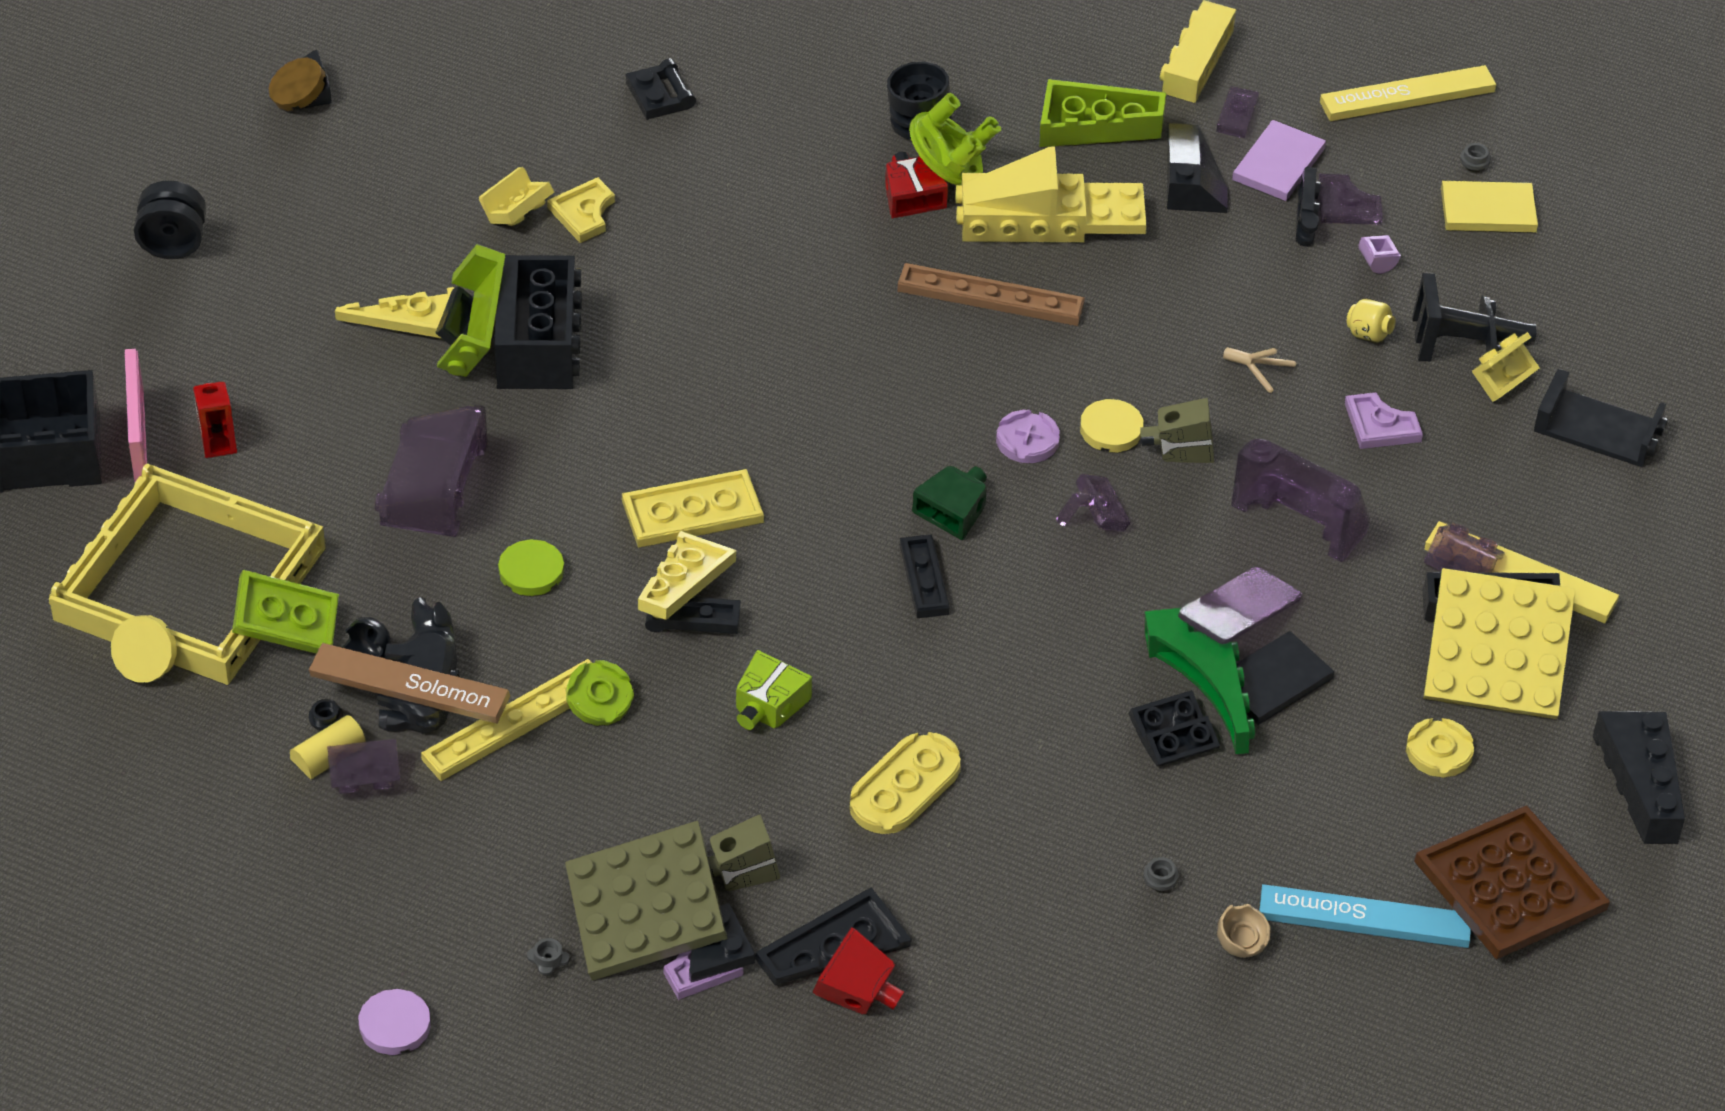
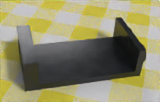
(1598, 424)

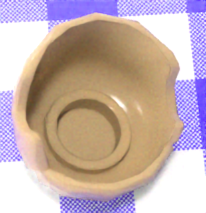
(1243, 931)

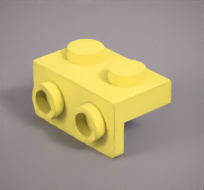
(514, 197)
(1505, 368)

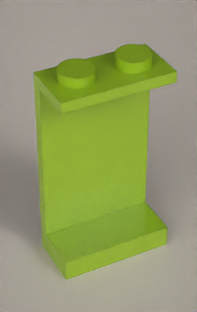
(482, 274)

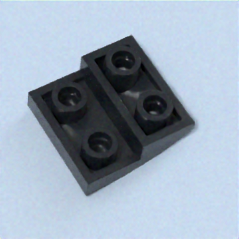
(1173, 728)

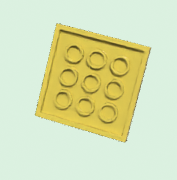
(1499, 643)

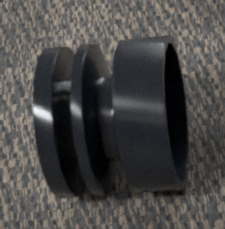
(914, 90)

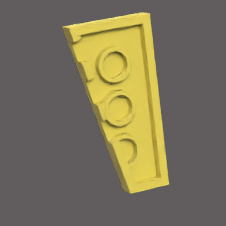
(686, 571)

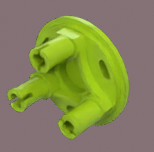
(946, 145)

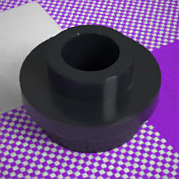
(324, 714)

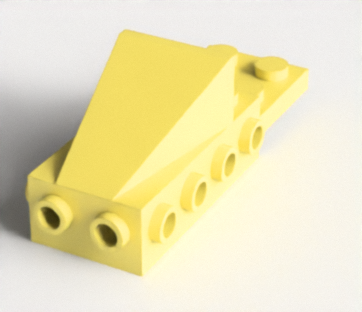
(1044, 204)

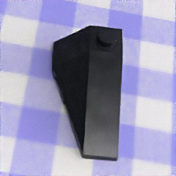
(1192, 173)

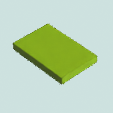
(284, 612)

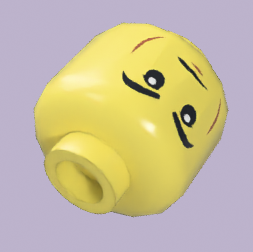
(1370, 320)

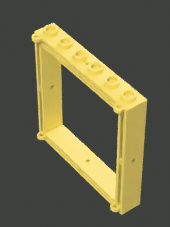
(157, 485)

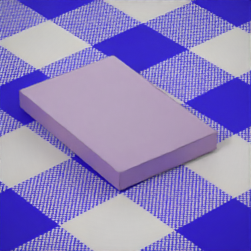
(1278, 160)

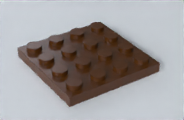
(1511, 882)

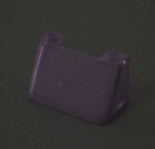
(432, 470)
(1275, 474)

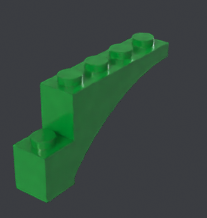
(1207, 666)

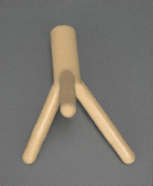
(1258, 357)

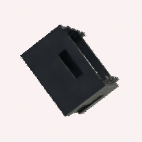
(49, 431)

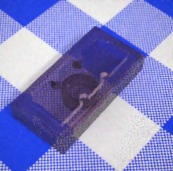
(1237, 112)

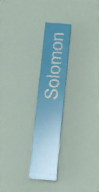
(1364, 916)

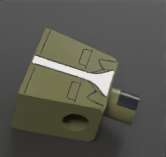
(1182, 432)
(743, 855)

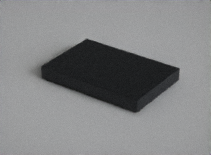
(1281, 676)

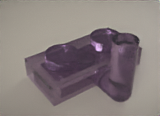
(1100, 499)

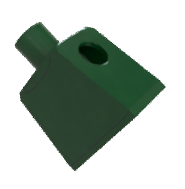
(952, 499)

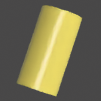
(312, 754)

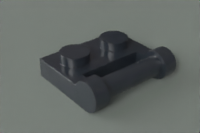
(653, 96)

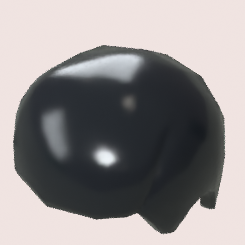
(368, 637)

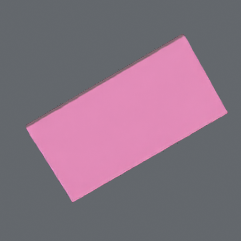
(135, 412)

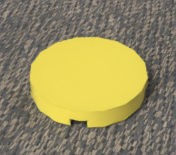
(1111, 425)
(143, 648)
(1440, 747)

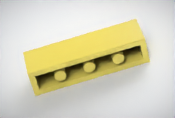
(1198, 51)

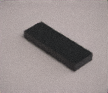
(924, 576)

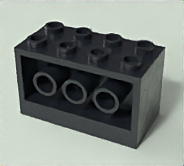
(538, 322)

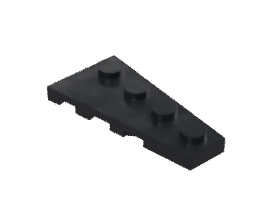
(814, 944)

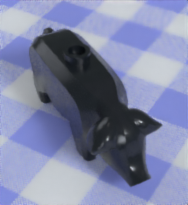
(428, 648)

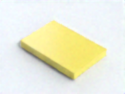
(1489, 206)

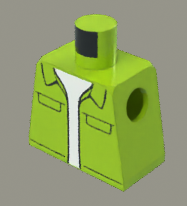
(770, 692)

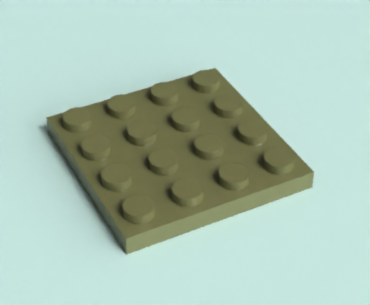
(645, 900)

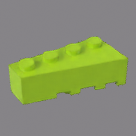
(1099, 114)

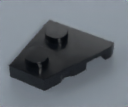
(722, 955)

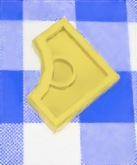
(582, 209)

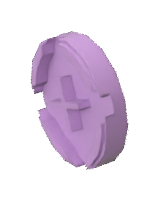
(1027, 436)
(394, 1021)

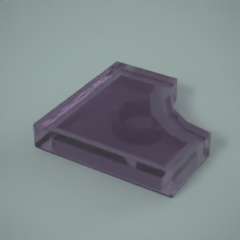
(1346, 204)

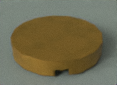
(297, 83)

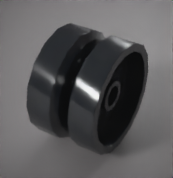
(170, 219)

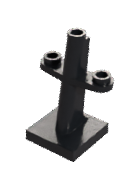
(1440, 320)

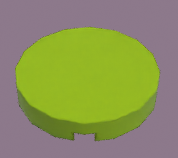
(531, 567)
(599, 693)

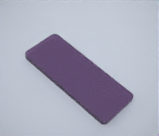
(1239, 605)

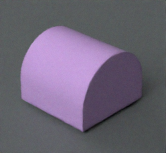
(1379, 253)

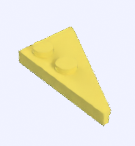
(401, 313)

